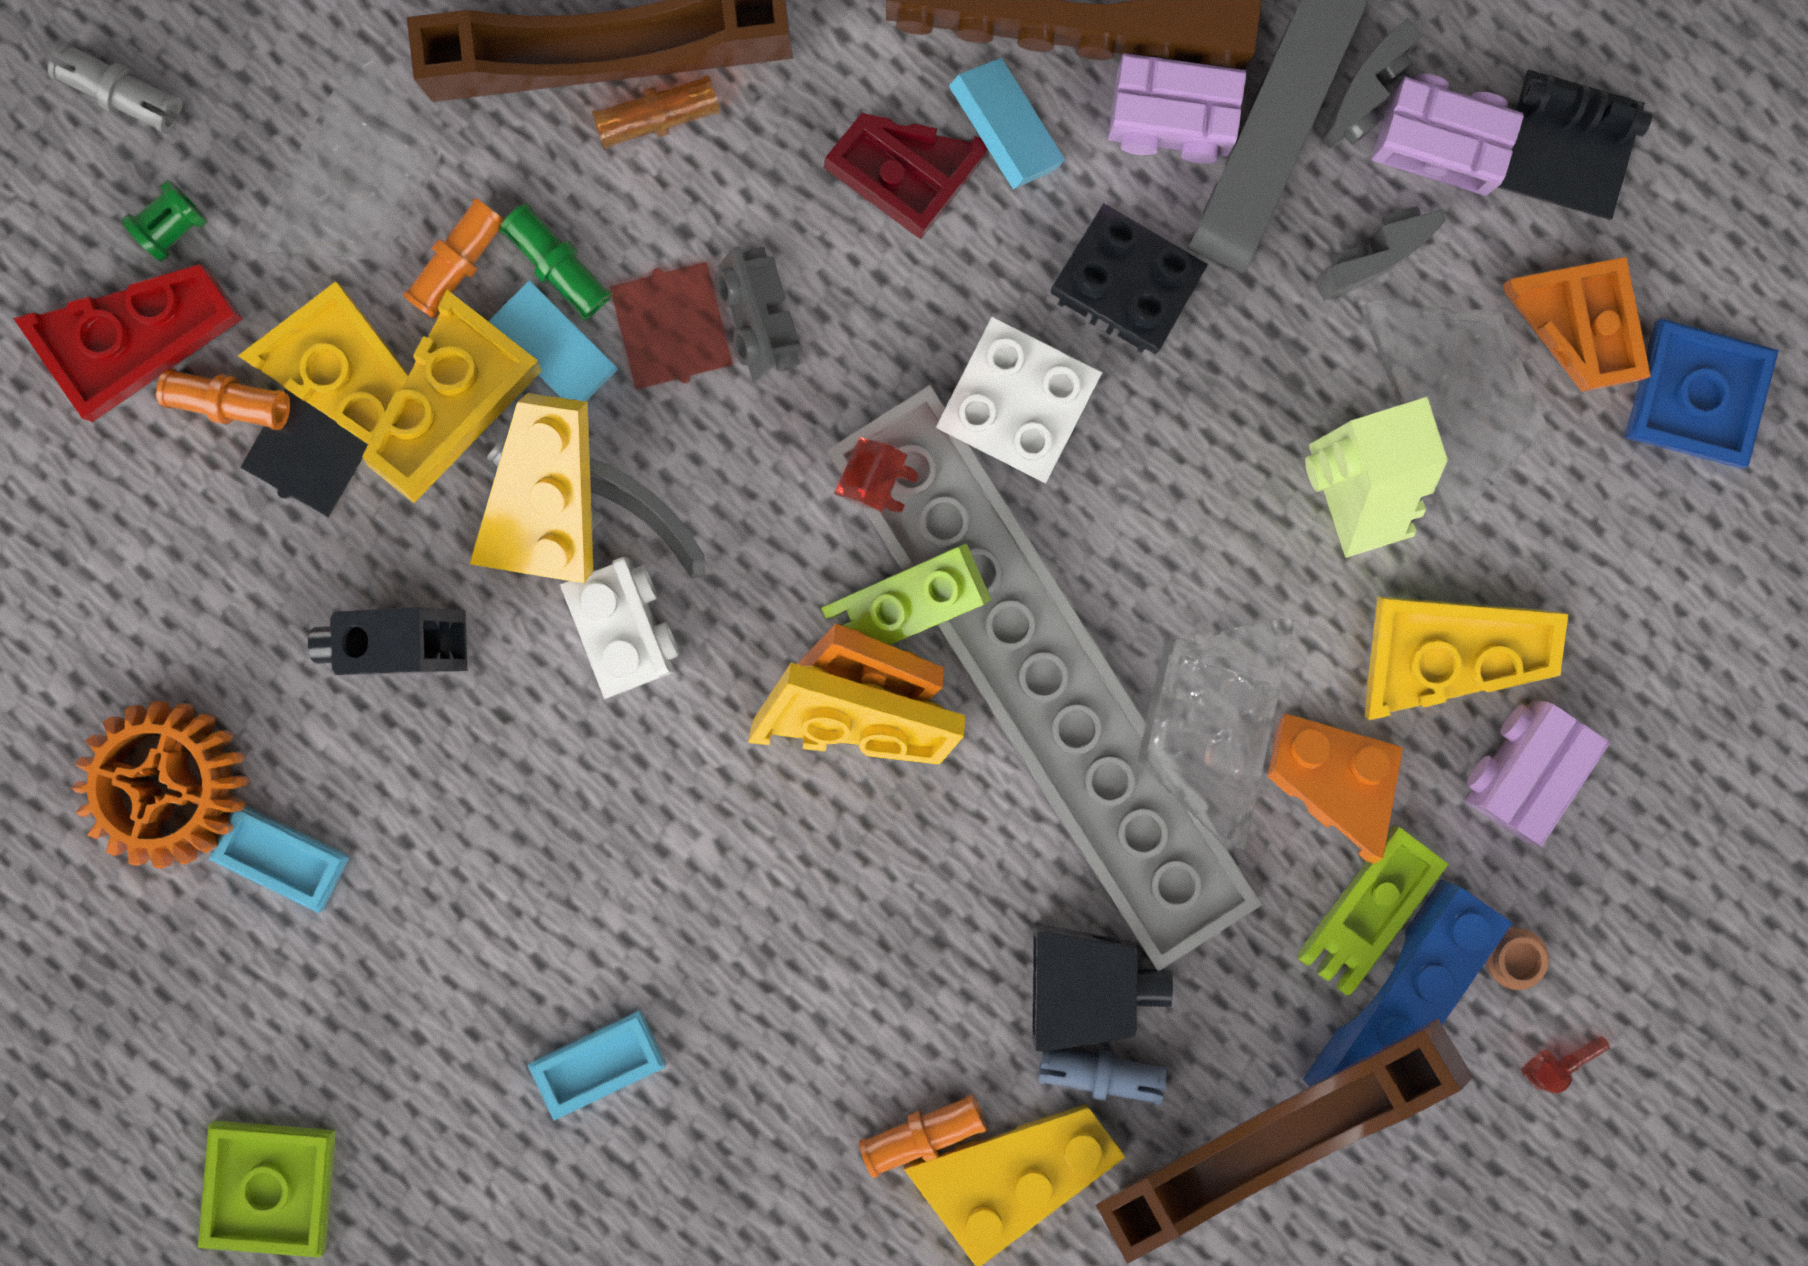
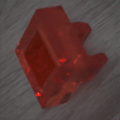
(872, 476)

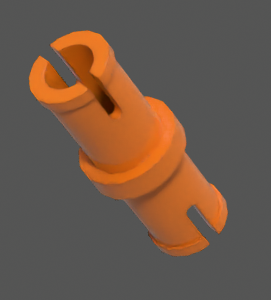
(454, 257)
(223, 399)
(922, 1135)

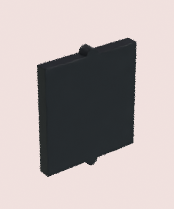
(307, 457)

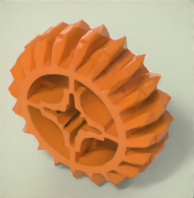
(141, 830)

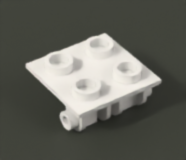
(1018, 400)

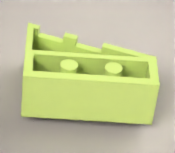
(1378, 473)

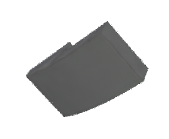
(1366, 92)
(1391, 244)

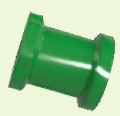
(164, 221)

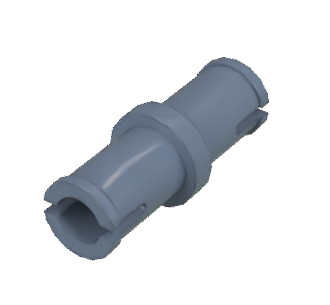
(1103, 1075)

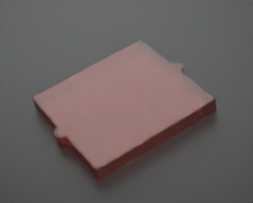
(671, 326)

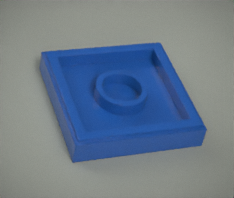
(1702, 394)

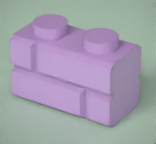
(1176, 107)
(1448, 134)
(1535, 770)

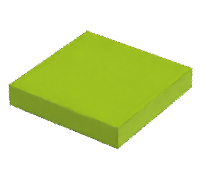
(266, 1189)

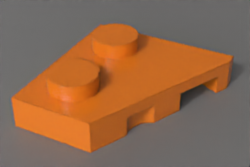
(1586, 321)
(868, 660)
(1339, 778)

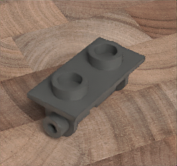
(749, 285)

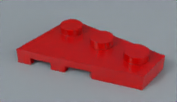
(126, 339)

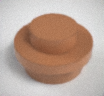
(1518, 959)

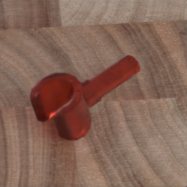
(1555, 1076)

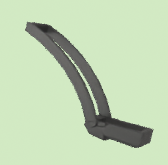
(656, 516)

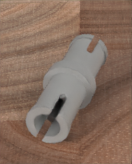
(114, 87)

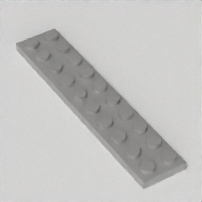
(1055, 693)

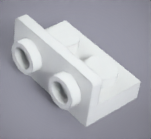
(620, 628)

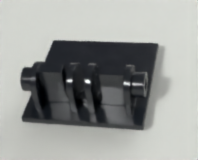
(1573, 144)
(1128, 279)

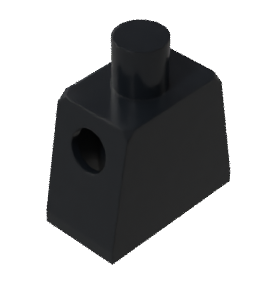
(391, 641)
(1089, 988)

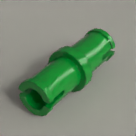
(555, 261)

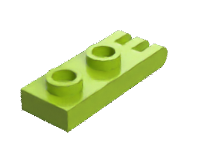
(915, 598)
(1372, 910)

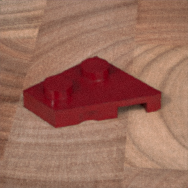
(904, 168)

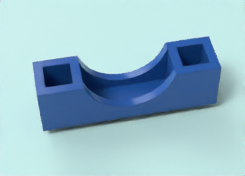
(1436, 966)

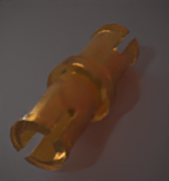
(656, 112)

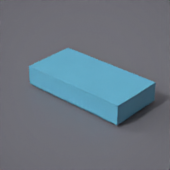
(1006, 123)
(565, 354)
(280, 858)
(597, 1064)

